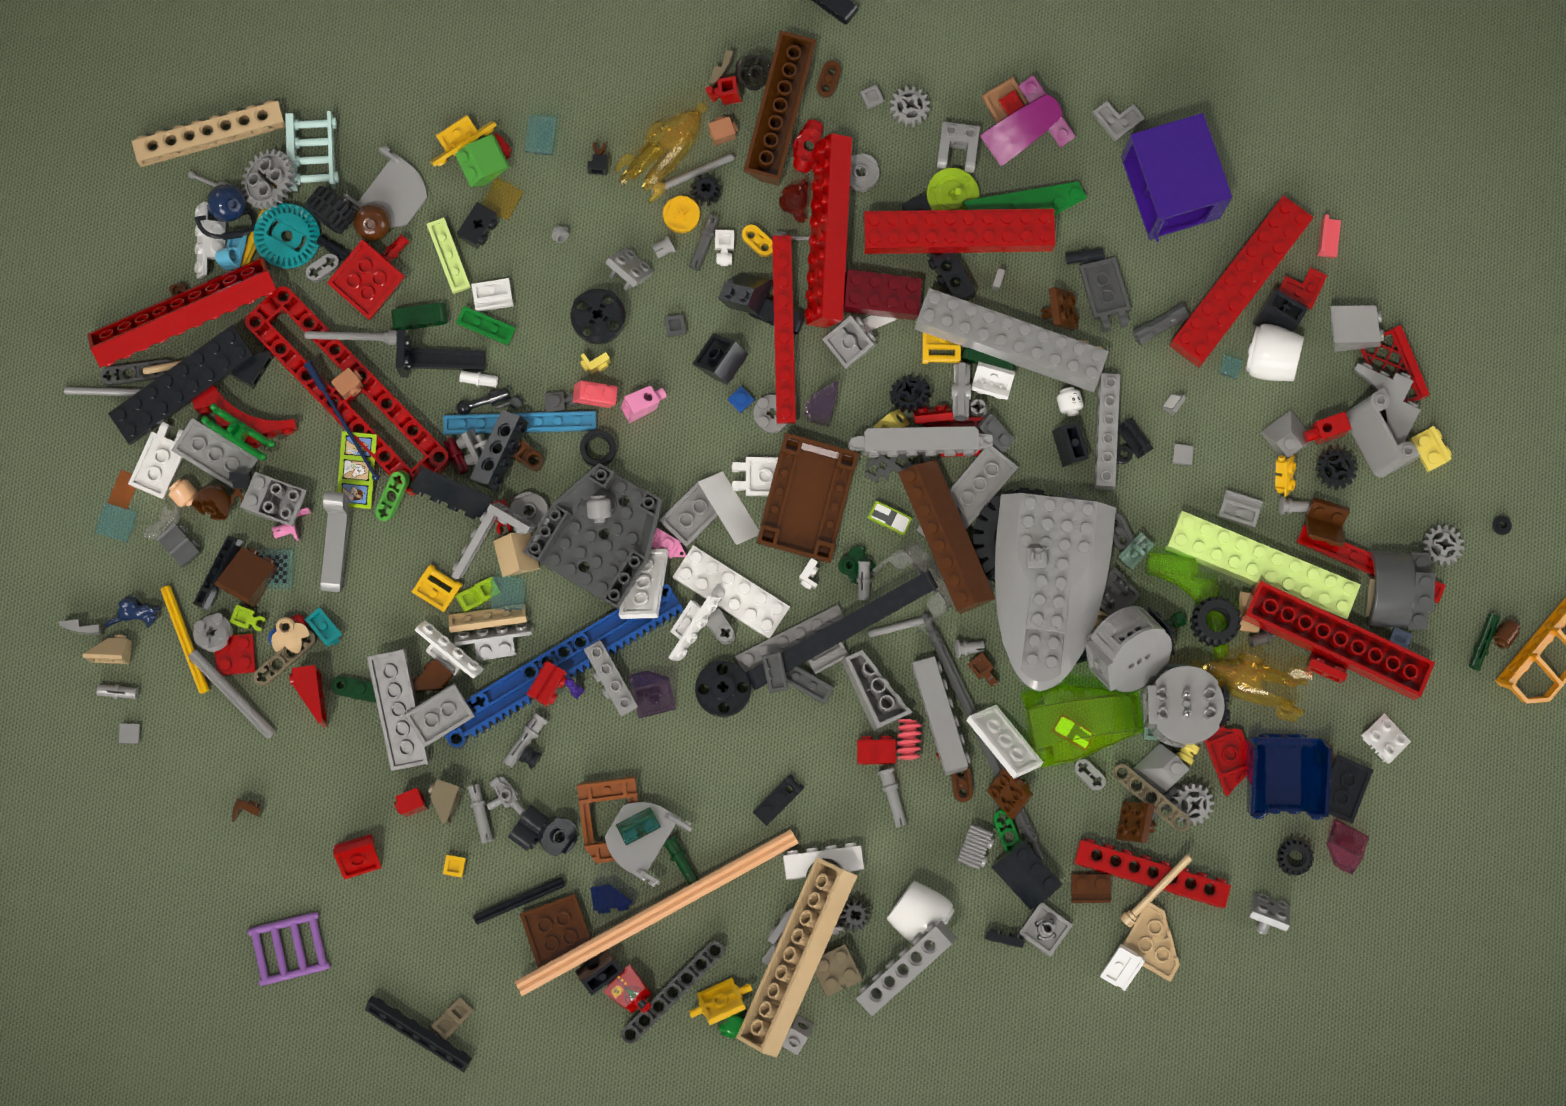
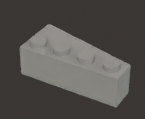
(874, 692)

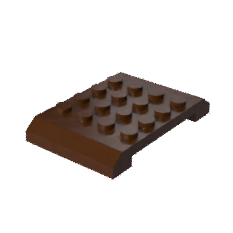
(807, 498)

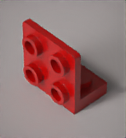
(1326, 668)

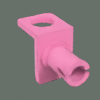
(283, 529)

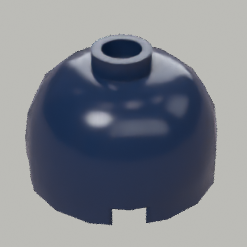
(226, 203)

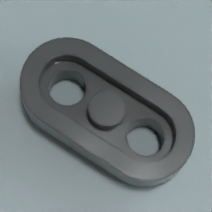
(1121, 531)

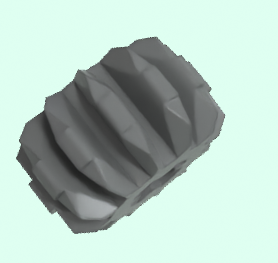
(853, 922)

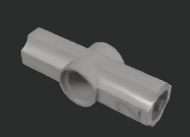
(961, 392)

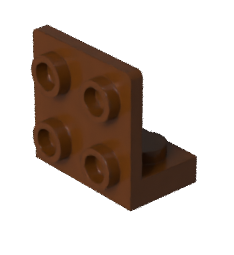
(1325, 521)

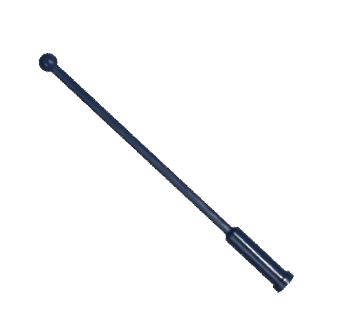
(321, 386)

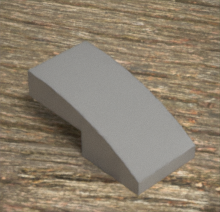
(77, 627)

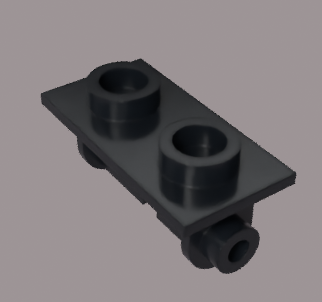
(1135, 438)

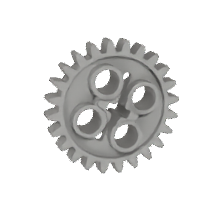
(278, 170)

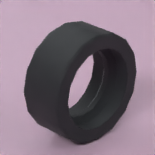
(598, 434)

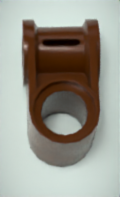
(525, 454)

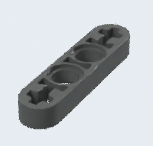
(137, 373)

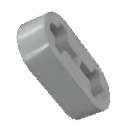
(324, 272)
(1086, 778)

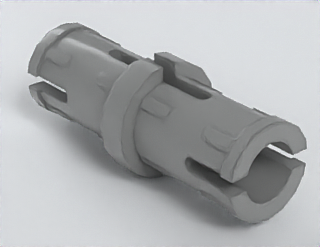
(864, 580)
(105, 690)

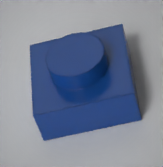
(740, 400)

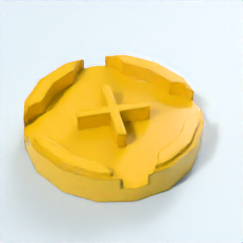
(681, 214)

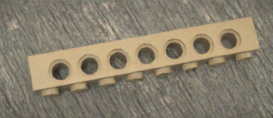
(218, 137)

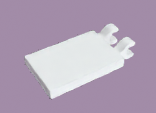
(157, 464)
(758, 475)

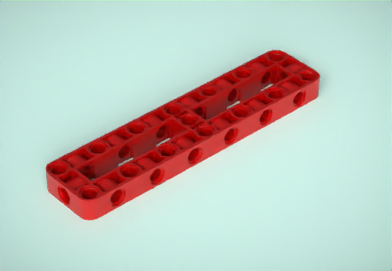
(272, 308)

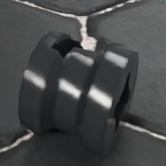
(530, 757)

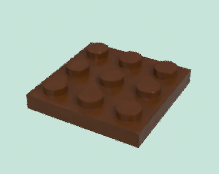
(555, 929)

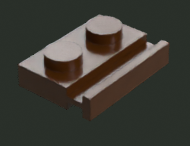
(1090, 888)

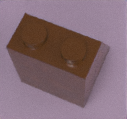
(247, 576)

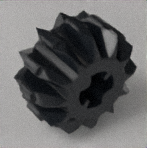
(705, 196)

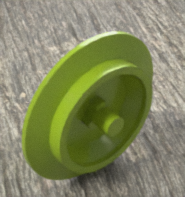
(950, 188)

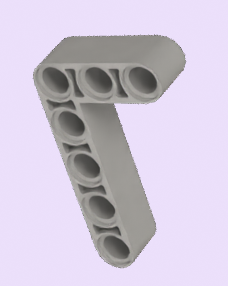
(335, 541)

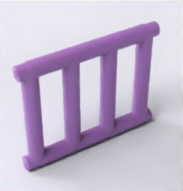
(303, 968)

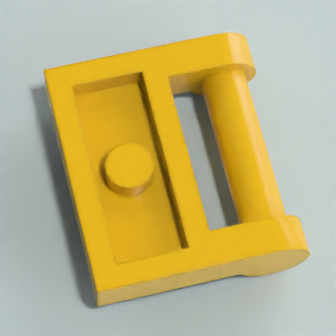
(934, 343)
(433, 593)

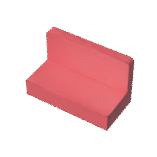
(1328, 237)

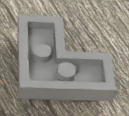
(1116, 124)

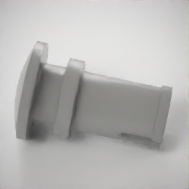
(1291, 506)
(968, 647)

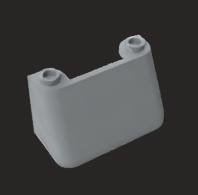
(1375, 438)

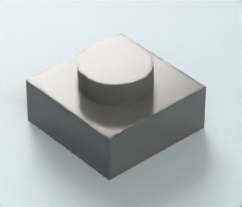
(675, 325)

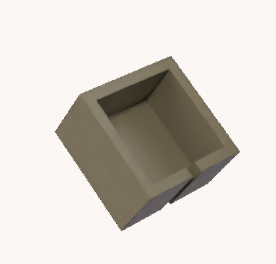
(835, 970)

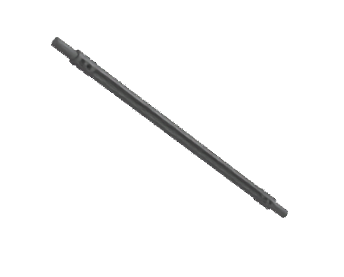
(969, 709)

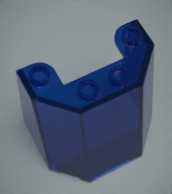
(1288, 775)

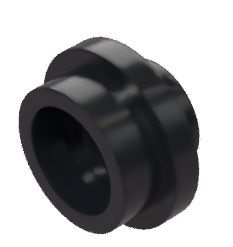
(1496, 525)

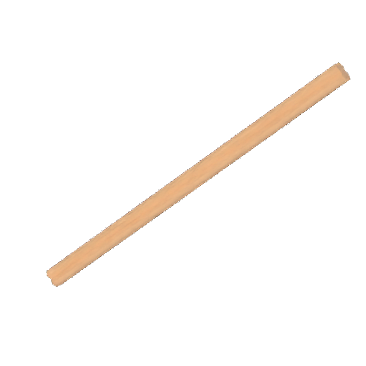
(656, 912)

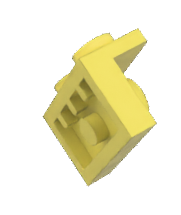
(1431, 448)

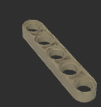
(1158, 804)

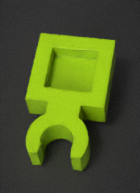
(245, 617)

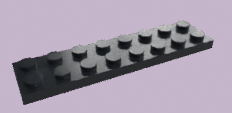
(181, 384)

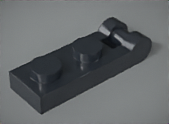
(777, 800)

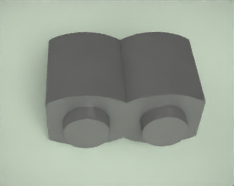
(178, 545)

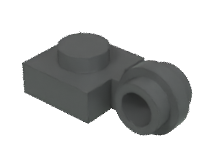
(556, 403)

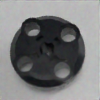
(595, 308)
(731, 697)

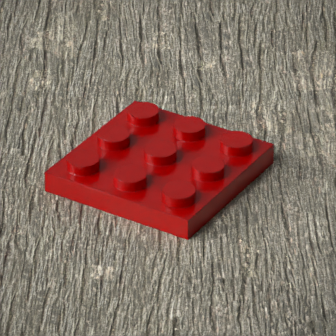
(366, 279)

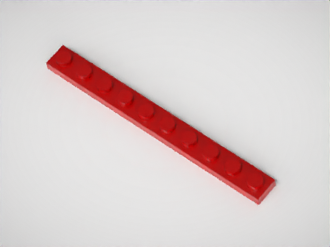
(783, 329)

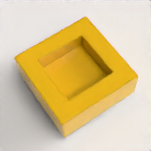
(454, 866)

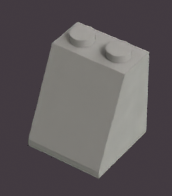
(1355, 327)

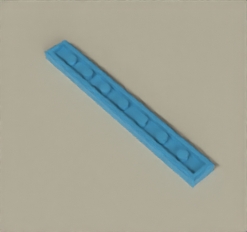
(537, 422)

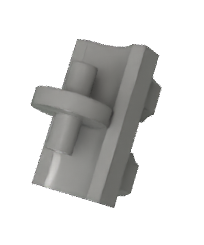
(474, 444)

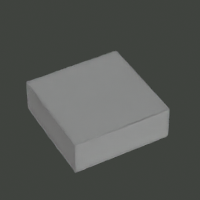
(872, 97)
(998, 280)
(1182, 454)
(129, 733)

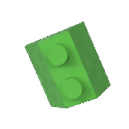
(482, 161)

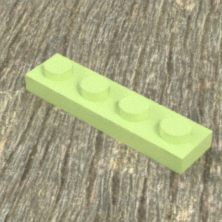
(448, 255)

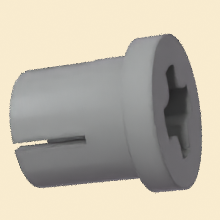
(667, 247)
(972, 411)

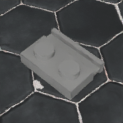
(1240, 509)
(828, 658)

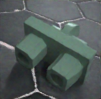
(1135, 550)

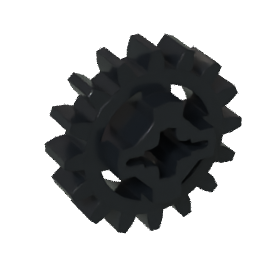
(919, 393)
(1328, 466)

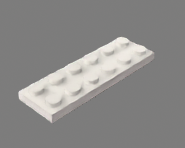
(736, 594)

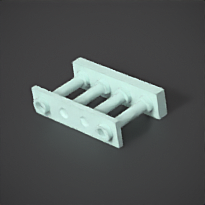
(294, 143)

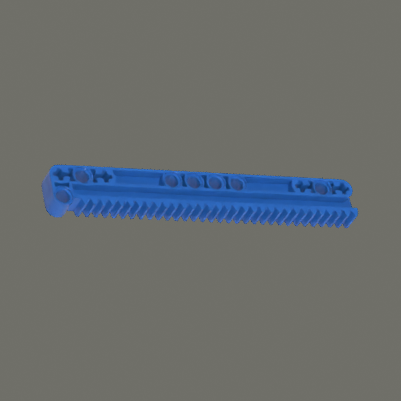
(512, 689)

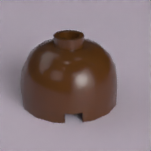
(372, 222)
(213, 501)

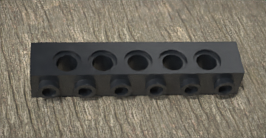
(965, 290)

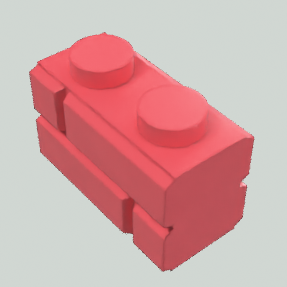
(595, 394)

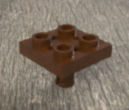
(1061, 309)
(1014, 792)
(1135, 822)

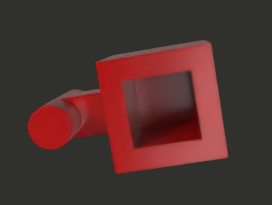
(728, 91)

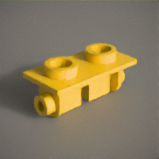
(1285, 483)

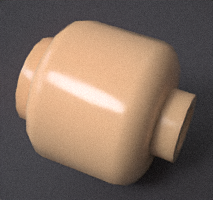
(182, 492)

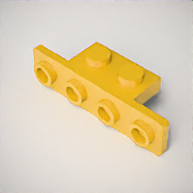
(459, 135)

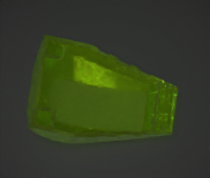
(1078, 721)

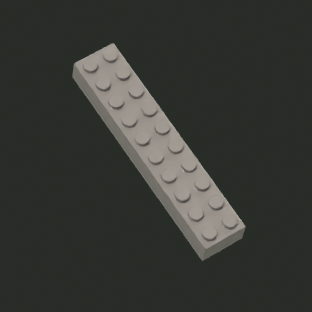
(1011, 340)

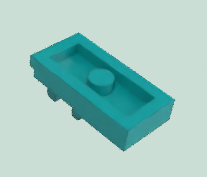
(323, 627)

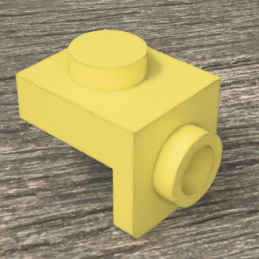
(599, 363)

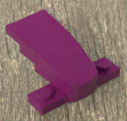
(1028, 124)

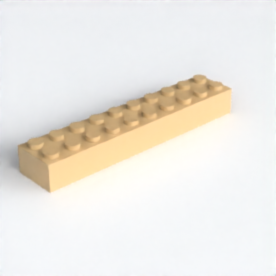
(796, 957)

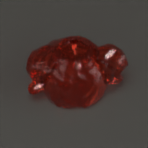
(796, 193)

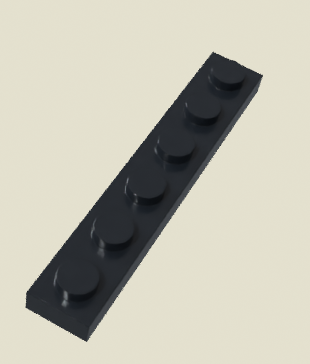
(418, 1034)

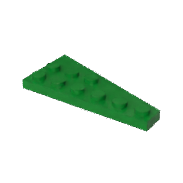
(1052, 197)

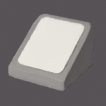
(1173, 403)

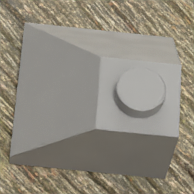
(1286, 435)
(1161, 768)

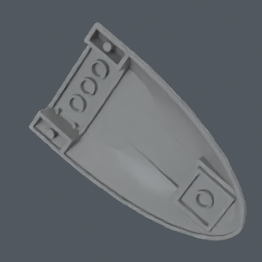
(1052, 609)

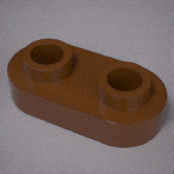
(828, 80)
(962, 783)

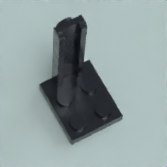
(445, 359)

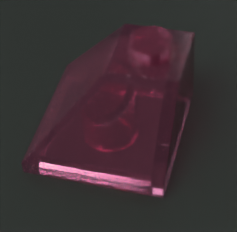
(1346, 846)

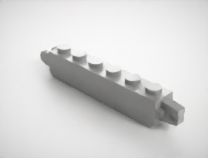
(921, 441)

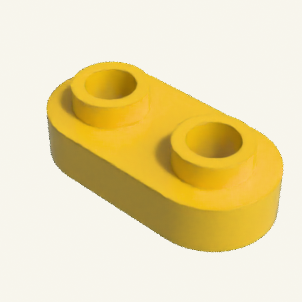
(758, 241)

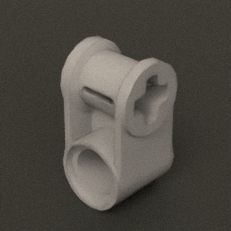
(718, 624)

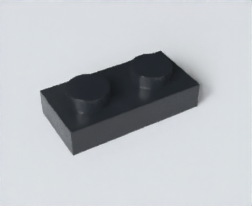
(1012, 940)

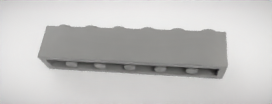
(940, 716)

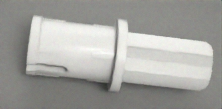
(478, 379)

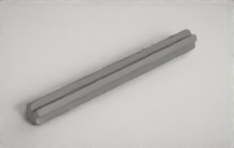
(226, 688)

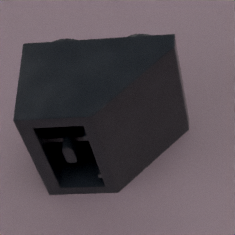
(1280, 311)

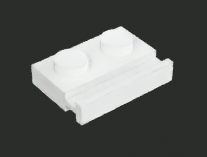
(492, 295)
(1122, 967)

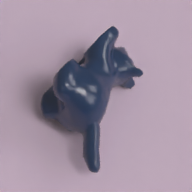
(131, 609)

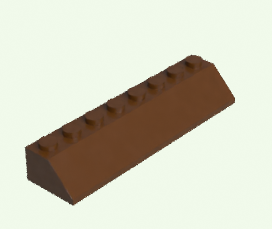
(779, 107)
(946, 536)

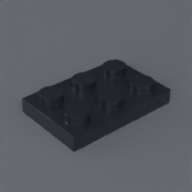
(1347, 788)

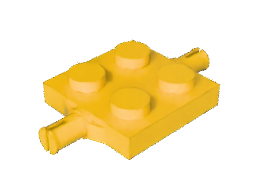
(721, 1001)

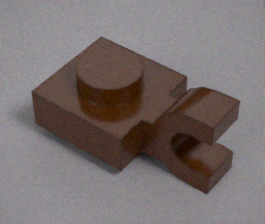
(982, 668)

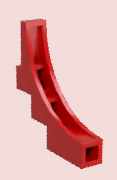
(268, 428)

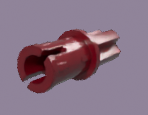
(456, 455)

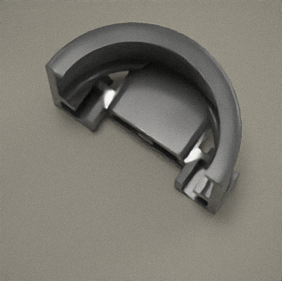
(1402, 589)

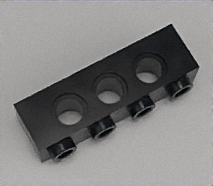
(499, 450)

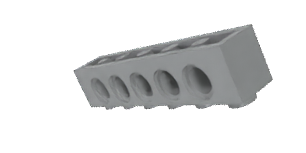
(1106, 432)
(873, 1001)

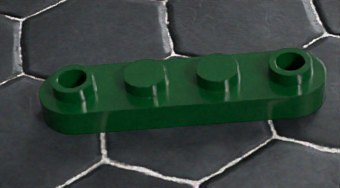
(354, 689)

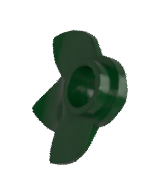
(854, 555)

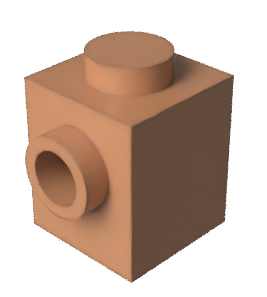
(722, 130)
(348, 383)

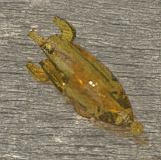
(666, 143)
(1244, 679)

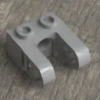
(960, 137)

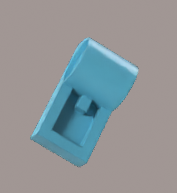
(231, 256)

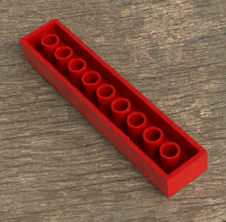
(828, 231)
(959, 231)
(1241, 281)
(181, 312)
(1337, 640)

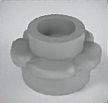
(560, 234)

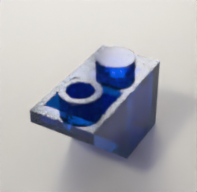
(607, 897)

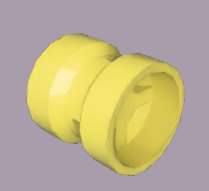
(1187, 754)

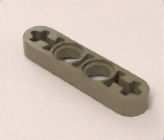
(287, 662)

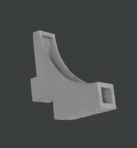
(1399, 415)

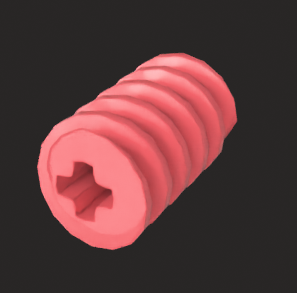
(909, 739)

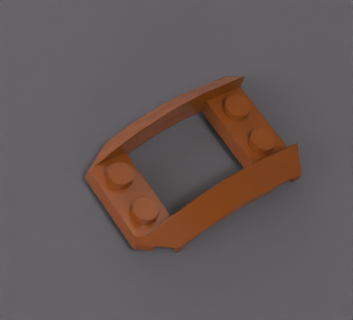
(596, 792)

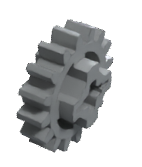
(904, 101)
(1451, 546)
(1197, 799)

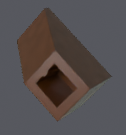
(433, 678)

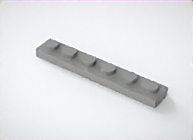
(753, 657)

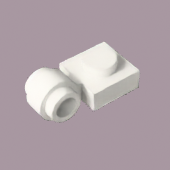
(724, 241)

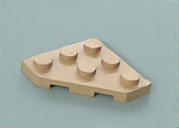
(1153, 940)

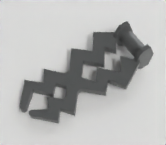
(891, 466)

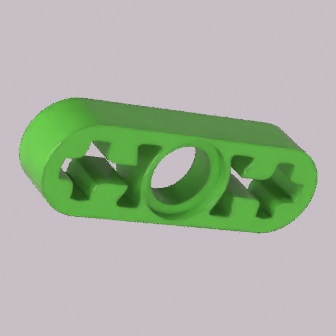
(399, 491)

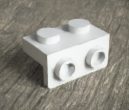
(993, 381)

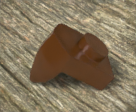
(251, 807)

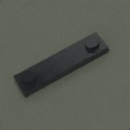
(208, 590)

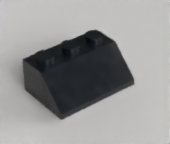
(1026, 875)

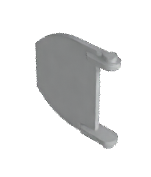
(396, 189)
(640, 854)

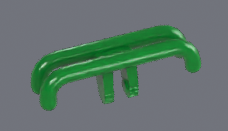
(237, 432)

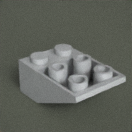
(273, 499)

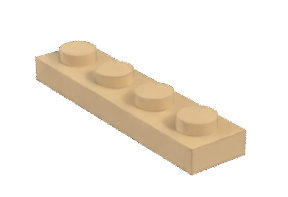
(485, 619)

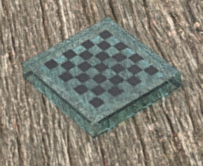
(284, 562)

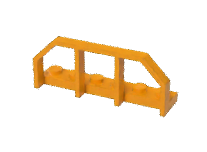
(1531, 652)

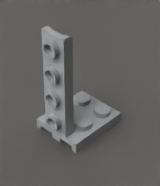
(504, 516)

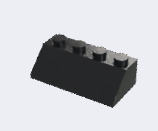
(450, 492)

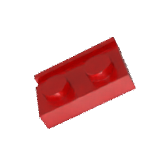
(940, 412)

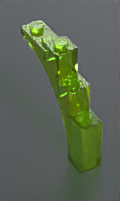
(1181, 572)

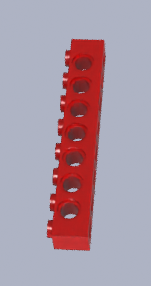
(1083, 858)

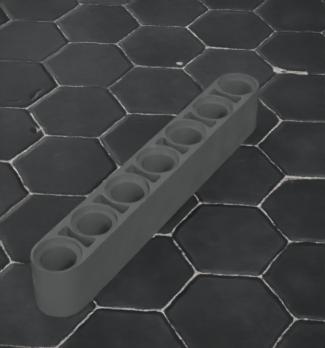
(682, 988)

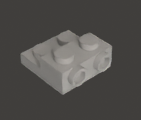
(850, 341)

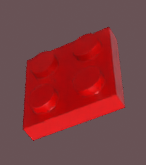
(237, 656)

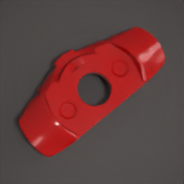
(802, 158)

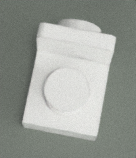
(809, 571)

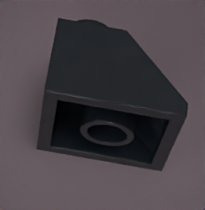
(745, 293)
(720, 358)

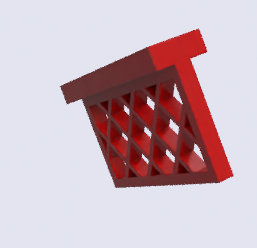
(1407, 359)

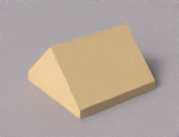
(511, 555)

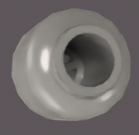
(599, 508)

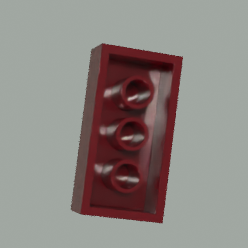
(882, 295)

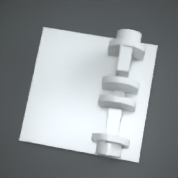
(1386, 739)

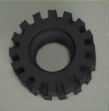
(1305, 851)

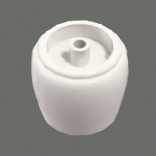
(1274, 353)
(918, 910)

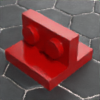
(357, 856)

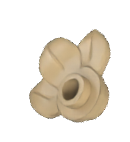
(291, 638)

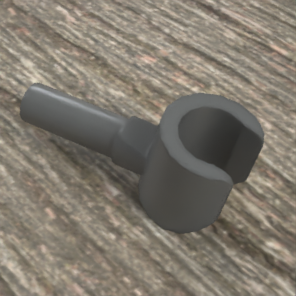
(516, 401)

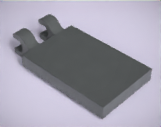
(1105, 292)

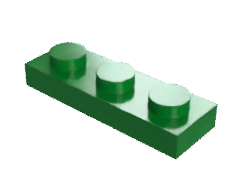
(486, 326)

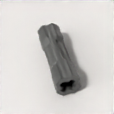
(1171, 318)

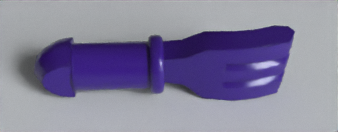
(575, 689)

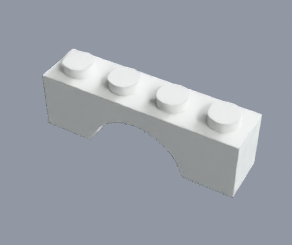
(848, 858)

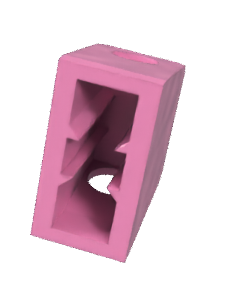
(641, 403)

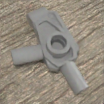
(506, 795)

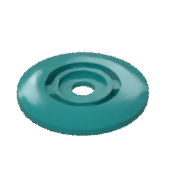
(292, 219)

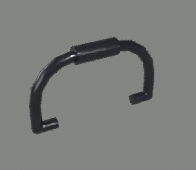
(227, 235)

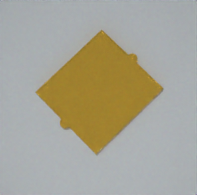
(502, 199)

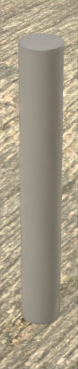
(895, 627)

